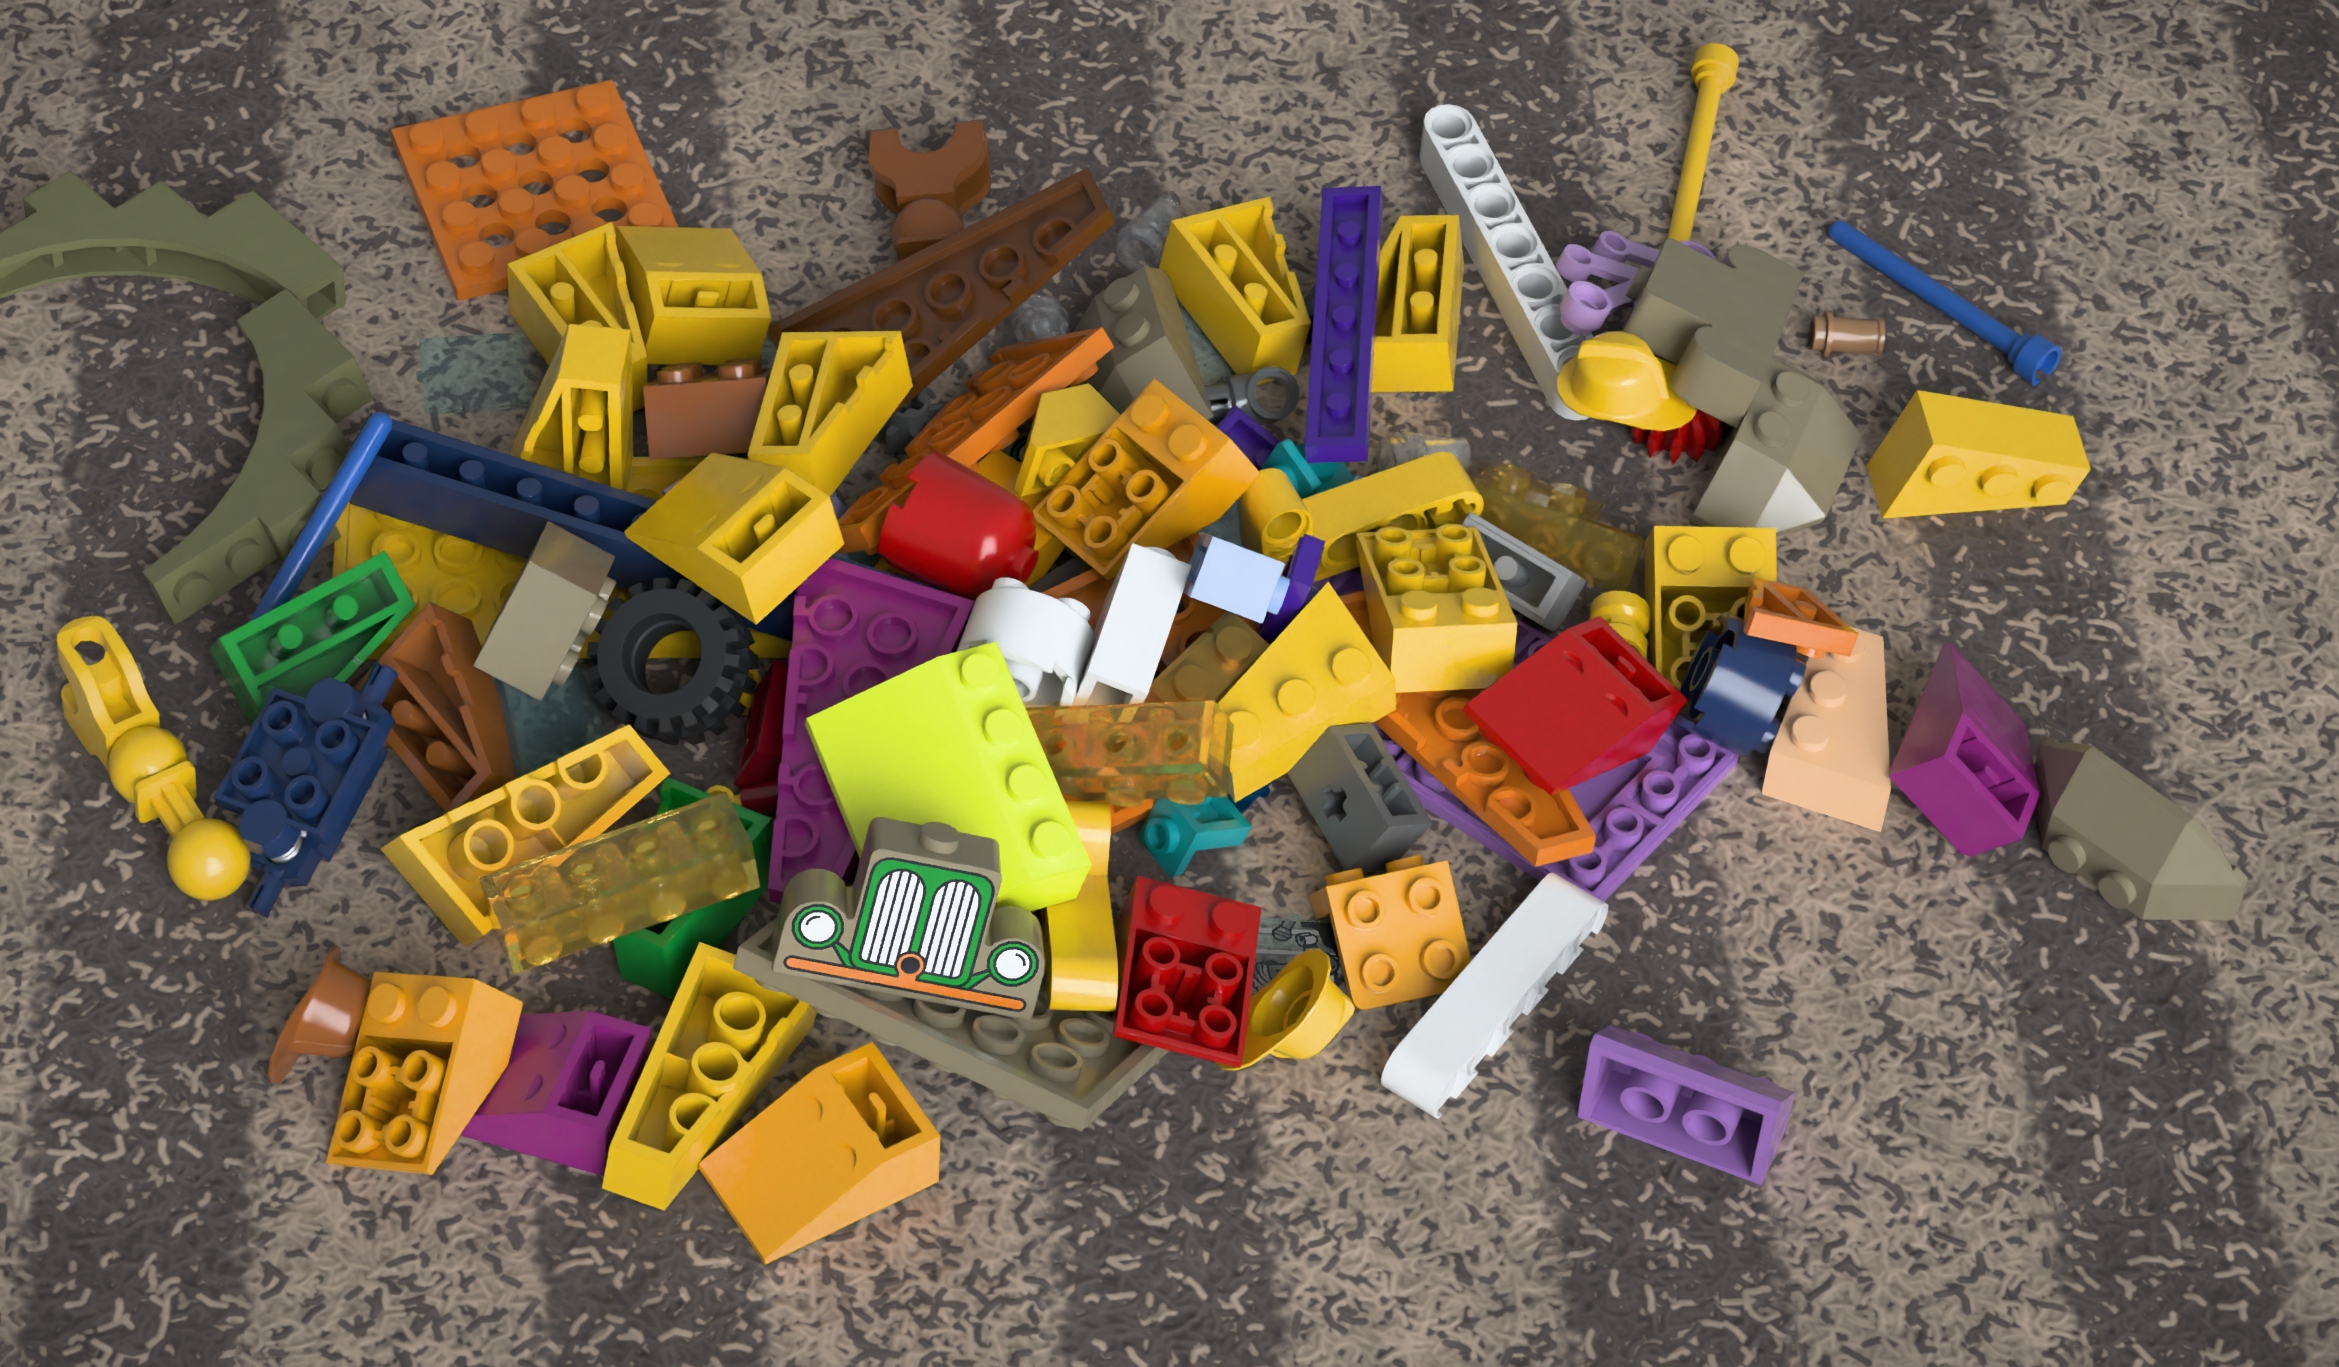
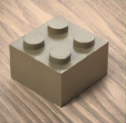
(548, 613)

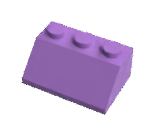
(1684, 1103)

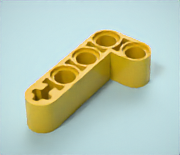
(1407, 496)
(1080, 932)

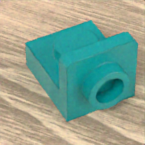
(1307, 477)
(1179, 830)

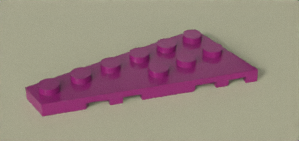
(847, 637)

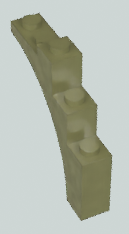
(158, 234)
(296, 454)

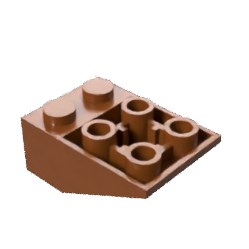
(704, 412)

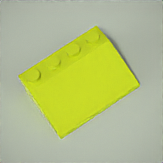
(957, 752)

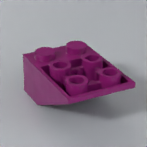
(1967, 759)
(564, 1087)

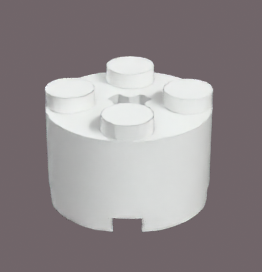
(1039, 637)

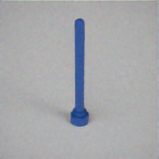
(2024, 352)
(326, 513)

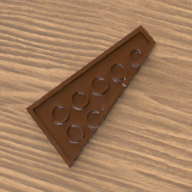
(967, 282)

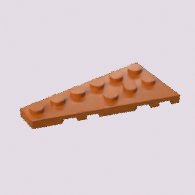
(979, 420)
(1478, 772)

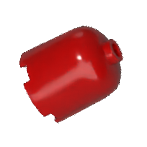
(959, 530)

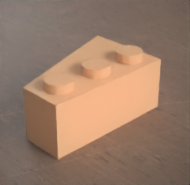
(1835, 738)

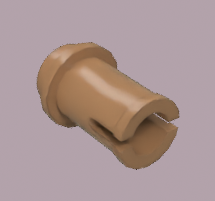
(1846, 335)

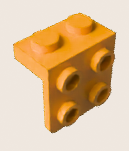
(1395, 931)

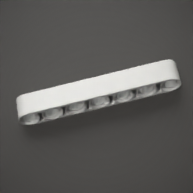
(1501, 244)

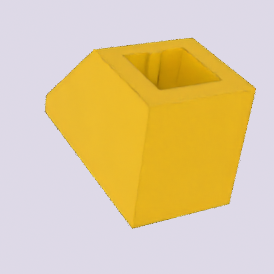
(1060, 435)

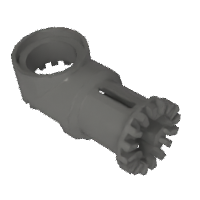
(1240, 392)

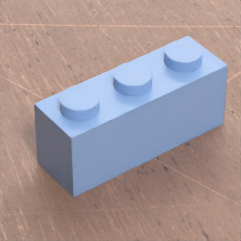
(1235, 578)

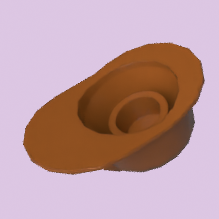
(324, 1019)

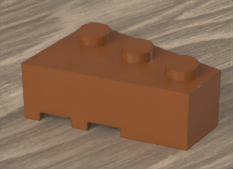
(446, 710)

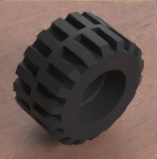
(634, 633)

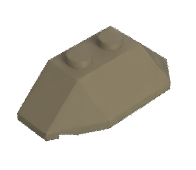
(1147, 341)
(1781, 459)
(2130, 839)

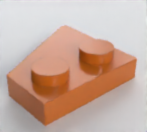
(1795, 618)

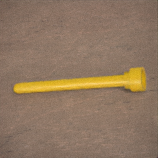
(1713, 73)

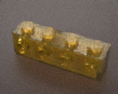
(1137, 751)
(623, 884)

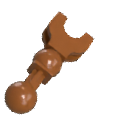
(932, 187)

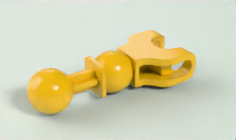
(145, 762)

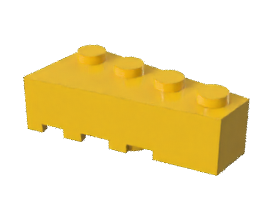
(521, 821)
(701, 1076)

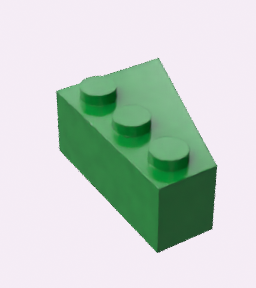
(313, 635)
(662, 952)

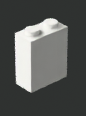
(1133, 628)

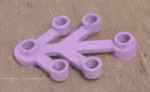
(1588, 305)

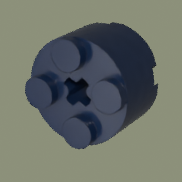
(1738, 687)

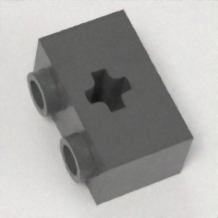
(1359, 797)

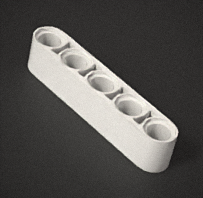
(1492, 992)

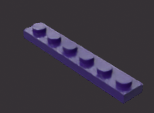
(1344, 325)

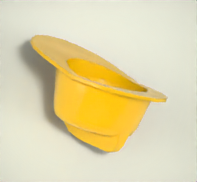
(1622, 383)
(1295, 1011)

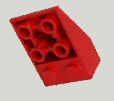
(1577, 707)
(1185, 970)

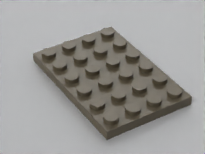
(1054, 1063)

